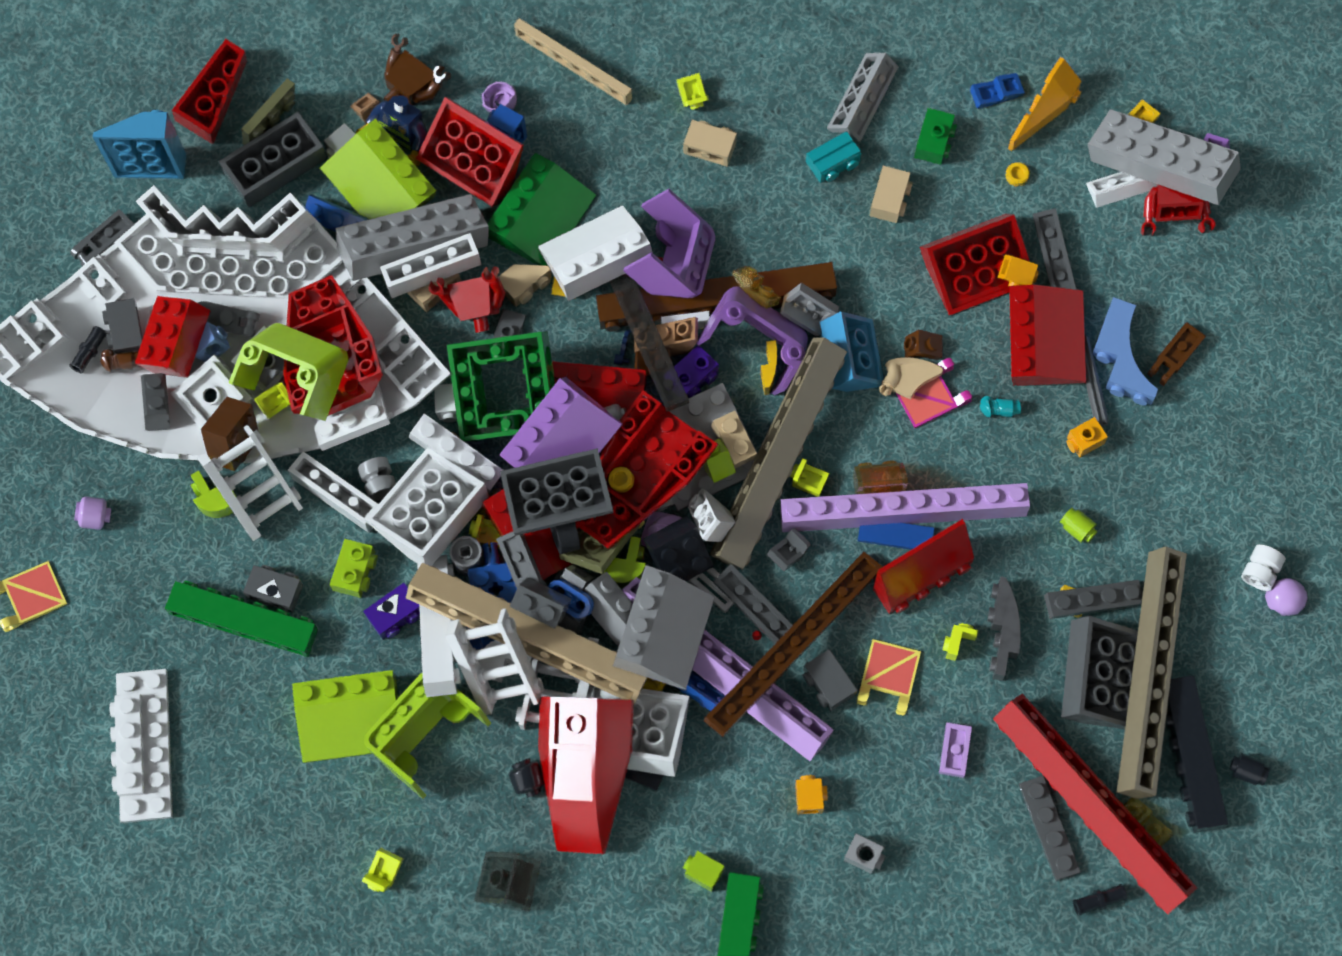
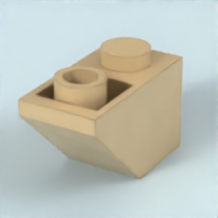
(524, 280)

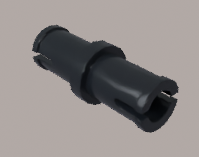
(88, 349)
(1099, 899)

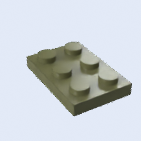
(269, 113)
(593, 554)

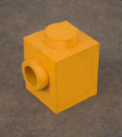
(1018, 271)
(1086, 437)
(810, 795)

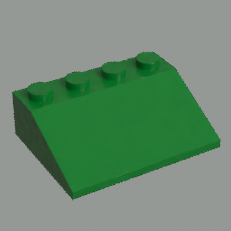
(538, 209)

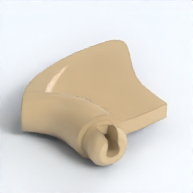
(908, 375)

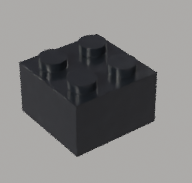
(679, 550)

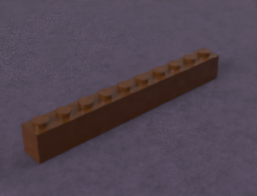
(816, 277)

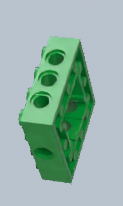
(468, 384)

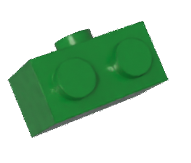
(935, 135)

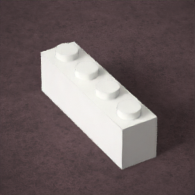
(430, 264)
(435, 437)
(332, 490)

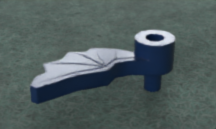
(619, 358)

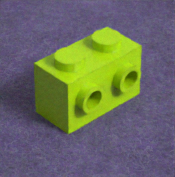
(353, 568)

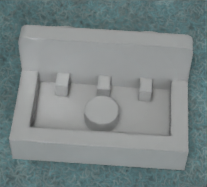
(807, 308)

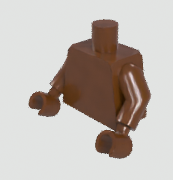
(411, 77)

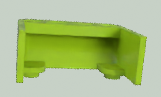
(319, 363)
(409, 722)

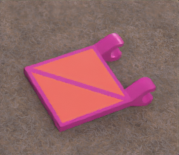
(933, 399)

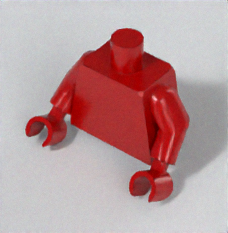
(1172, 205)
(473, 298)

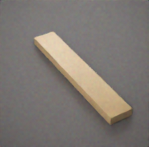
(573, 62)

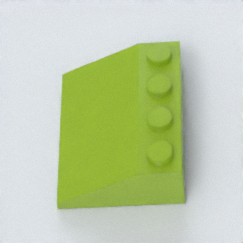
(377, 174)
(339, 712)

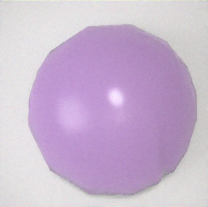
(500, 92)
(1287, 597)

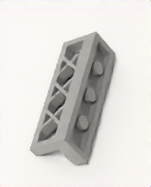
(867, 95)

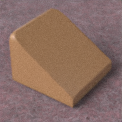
(364, 106)

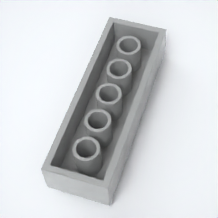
(1164, 156)
(388, 238)

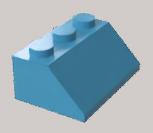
(862, 361)

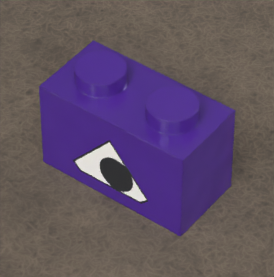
(392, 612)

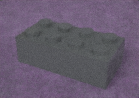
(273, 159)

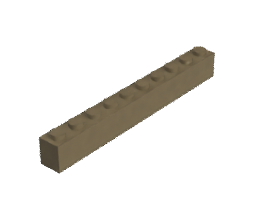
(779, 451)
(1151, 673)

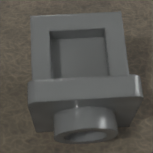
(789, 550)

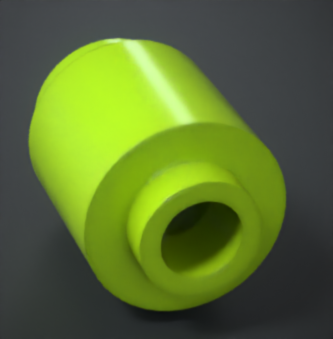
(1079, 525)

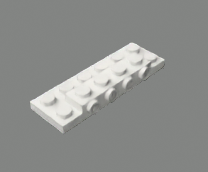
(142, 746)

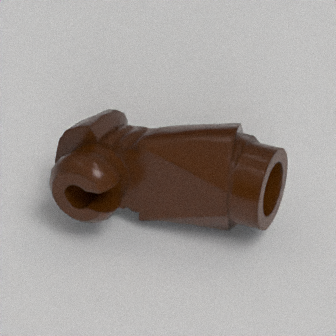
(118, 361)

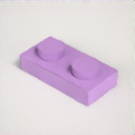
(955, 750)

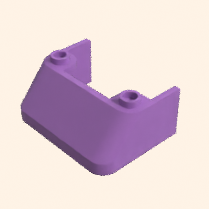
(687, 251)
(738, 306)

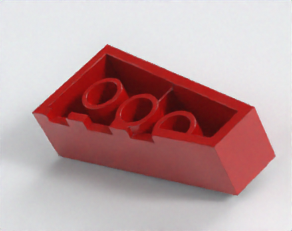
(210, 94)

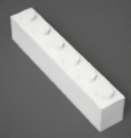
(437, 657)

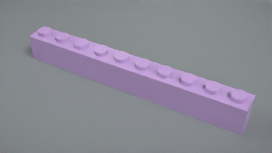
(905, 507)
(774, 709)

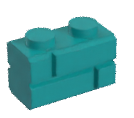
(833, 157)

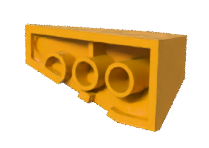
(1058, 92)

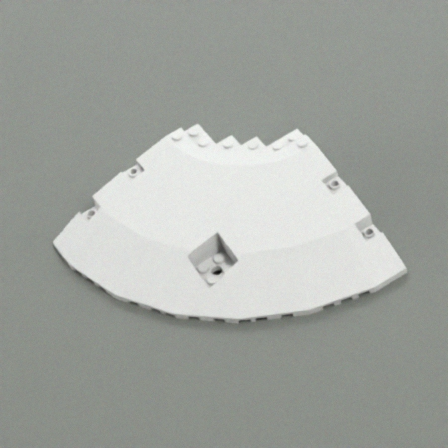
(199, 260)

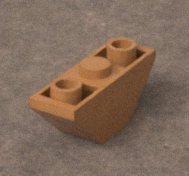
(678, 335)

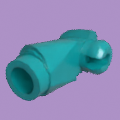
(999, 407)

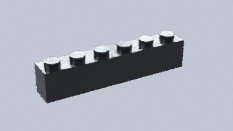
(1194, 757)

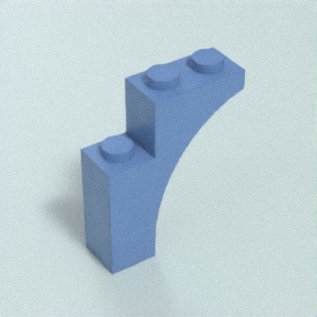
(1114, 347)

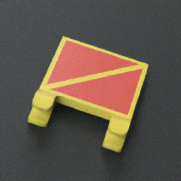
(31, 595)
(891, 671)

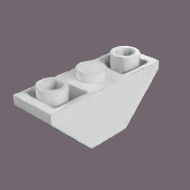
(710, 516)

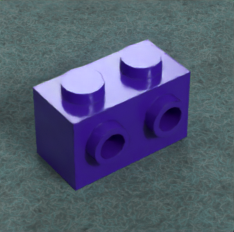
(696, 371)

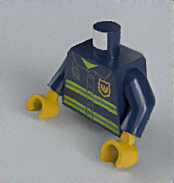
(402, 123)

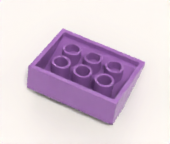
(561, 426)

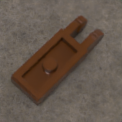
(1178, 351)

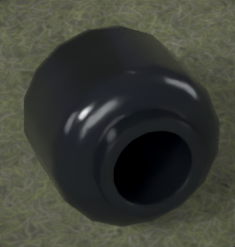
(526, 777)

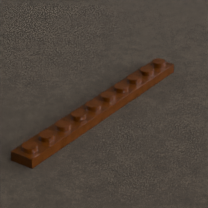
(792, 644)

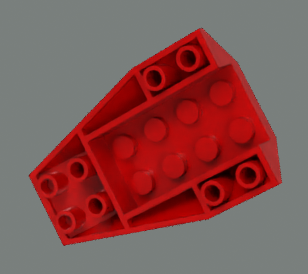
(328, 315)
(660, 455)
(584, 767)

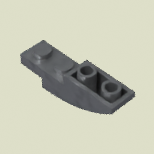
(1006, 620)

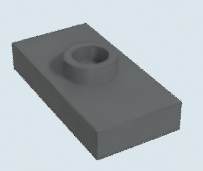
(510, 324)

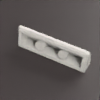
(1117, 188)

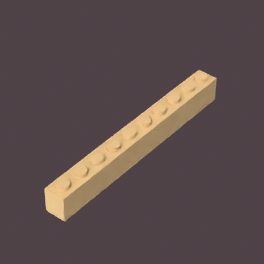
(555, 647)

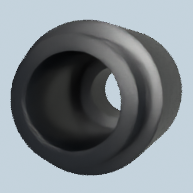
(1249, 769)

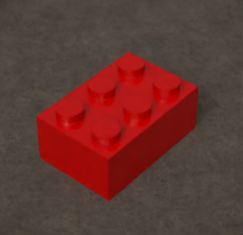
(172, 336)

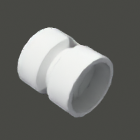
(1262, 568)

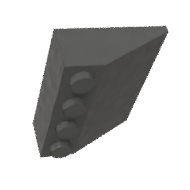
(556, 492)
(1098, 672)

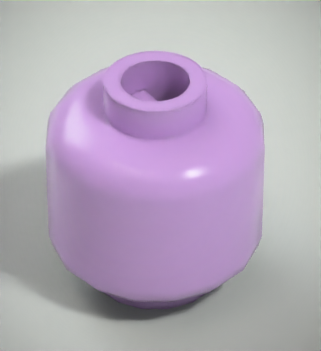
(92, 513)

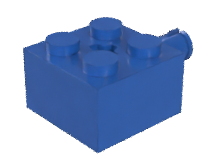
(493, 575)

